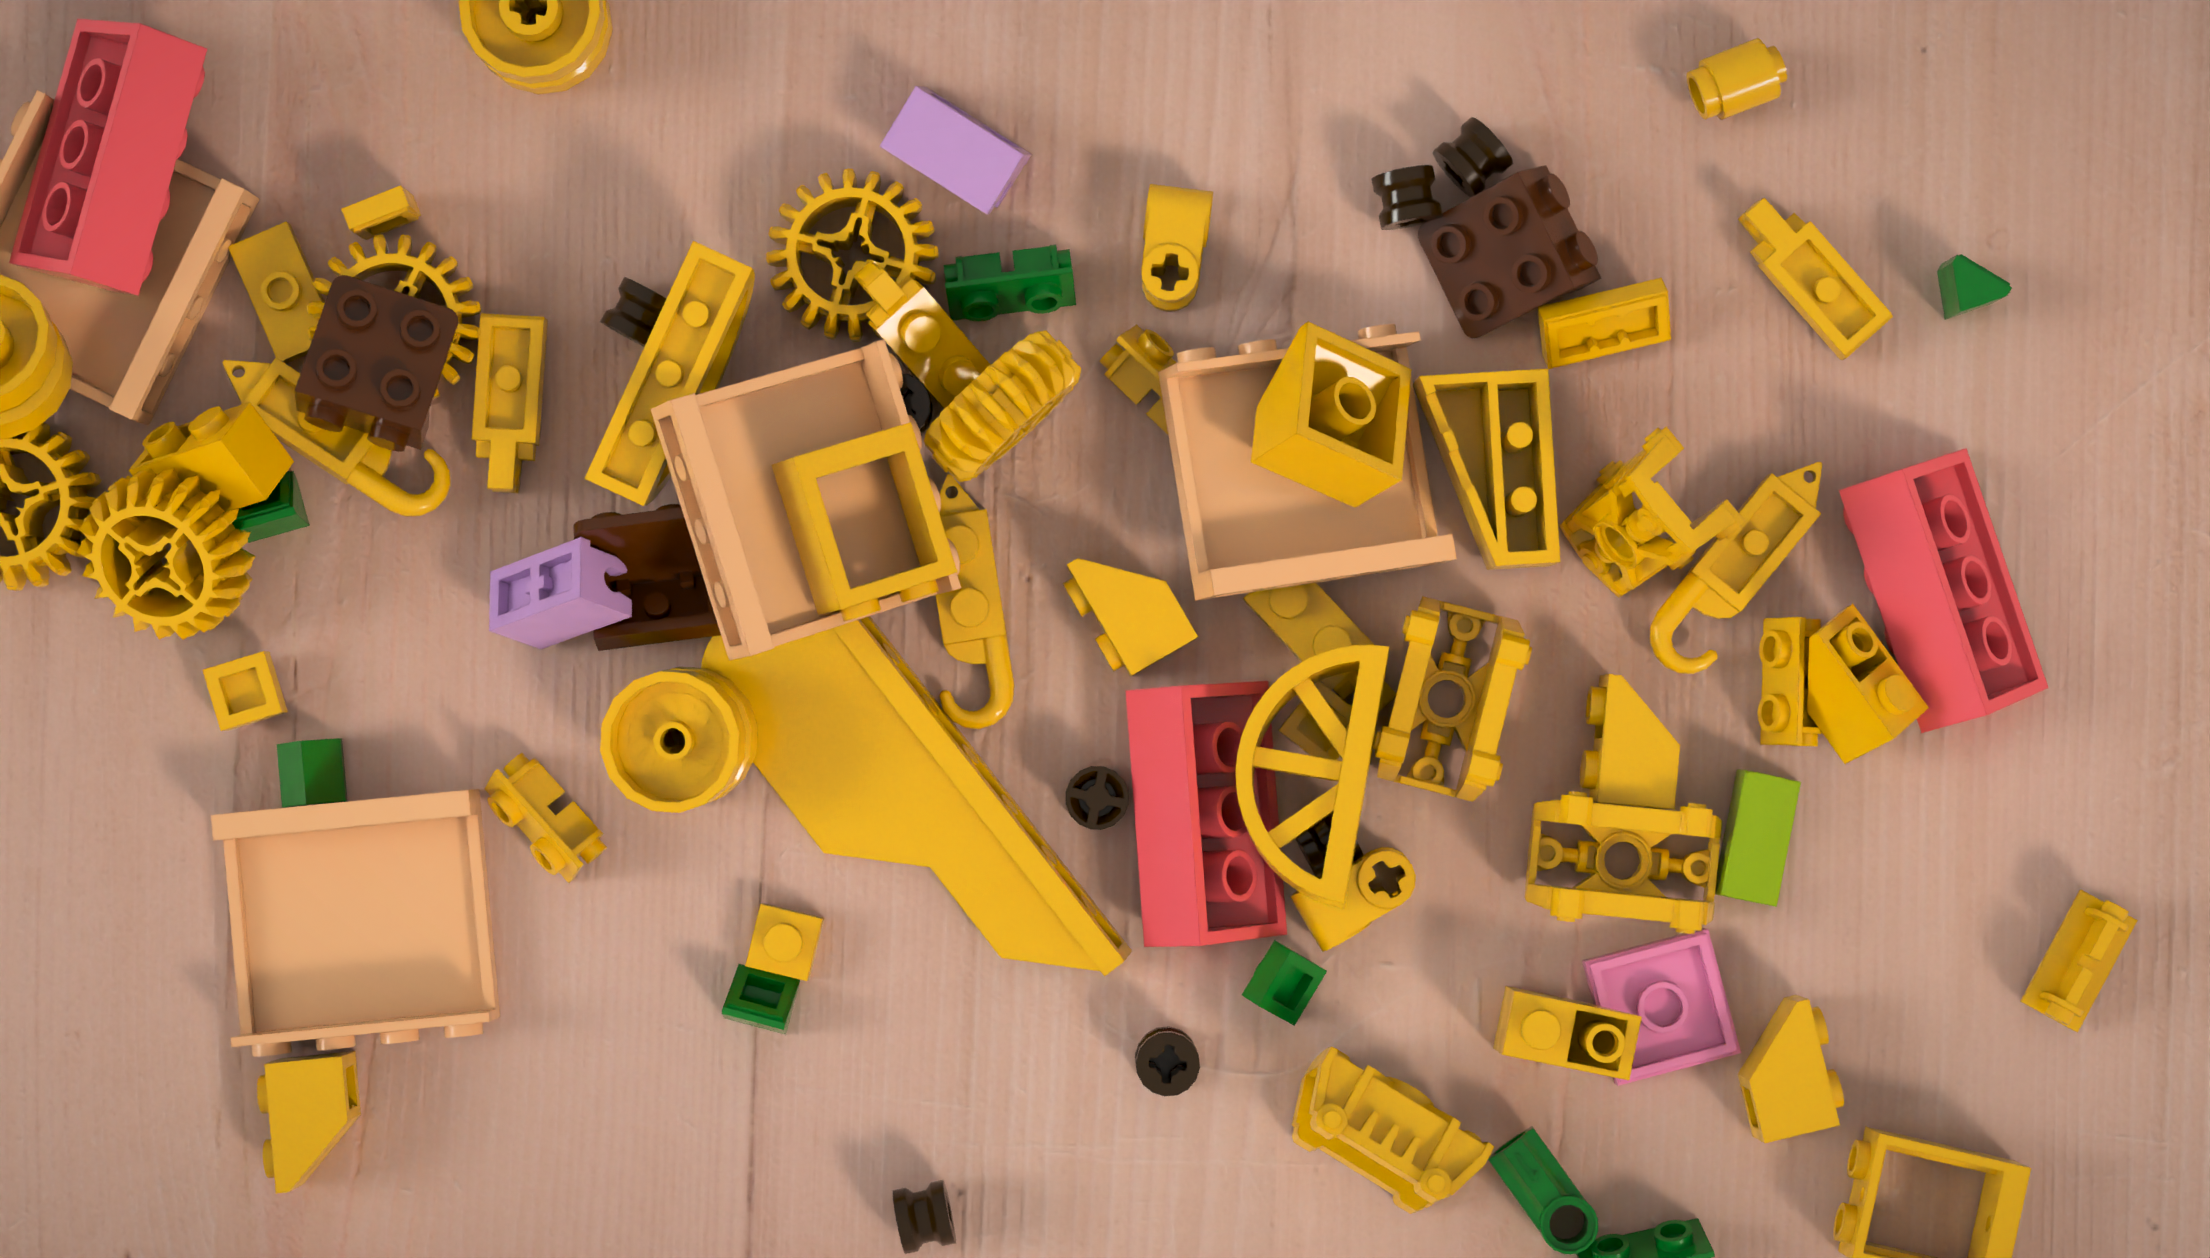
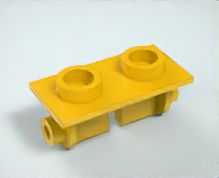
(1138, 367)
(1783, 694)
(525, 802)
(2079, 960)

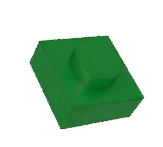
(1284, 983)

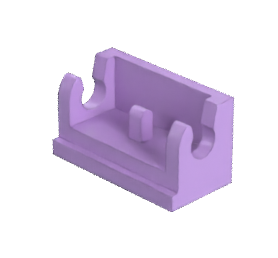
(955, 149)
(556, 595)

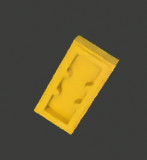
(279, 288)
(1604, 323)

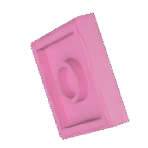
(1676, 994)

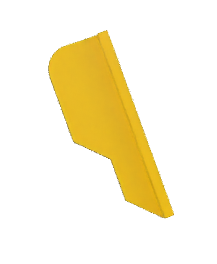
(894, 780)

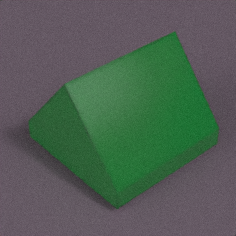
(1968, 286)
(277, 514)
(311, 772)
(761, 999)

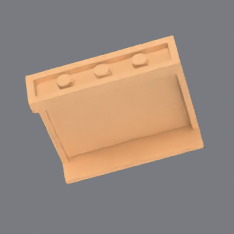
(119, 341)
(724, 479)
(1261, 529)
(359, 920)

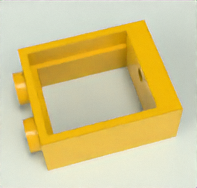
(815, 537)
(1997, 1210)

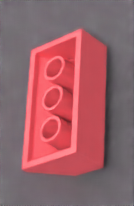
(109, 155)
(1943, 589)
(1193, 849)

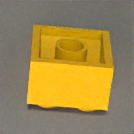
(1334, 417)

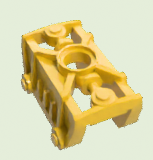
(1630, 535)
(1484, 702)
(1636, 895)
(1384, 1131)

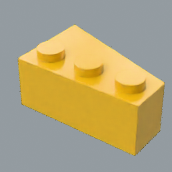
(1499, 459)

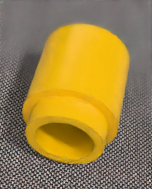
(1737, 79)

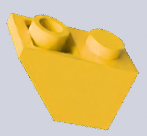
(227, 451)
(1135, 612)
(1857, 687)
(1632, 750)
(1566, 1033)
(1786, 1075)
(309, 1111)

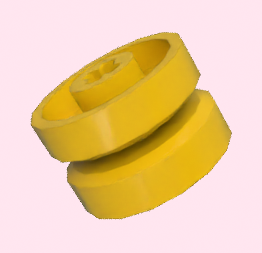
(540, 56)
(32, 361)
(679, 776)

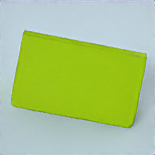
(1757, 837)

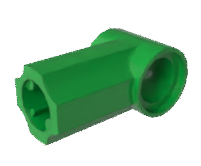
(1542, 1187)

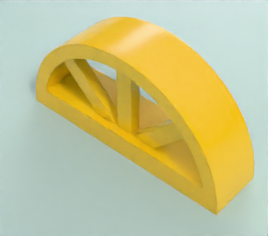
(681, 358)
(1354, 748)

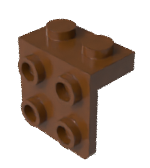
(1508, 251)
(375, 363)
(660, 577)

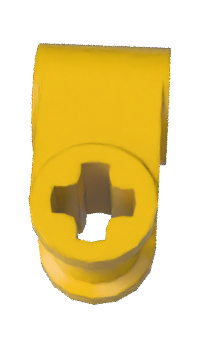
(1174, 235)
(1363, 904)

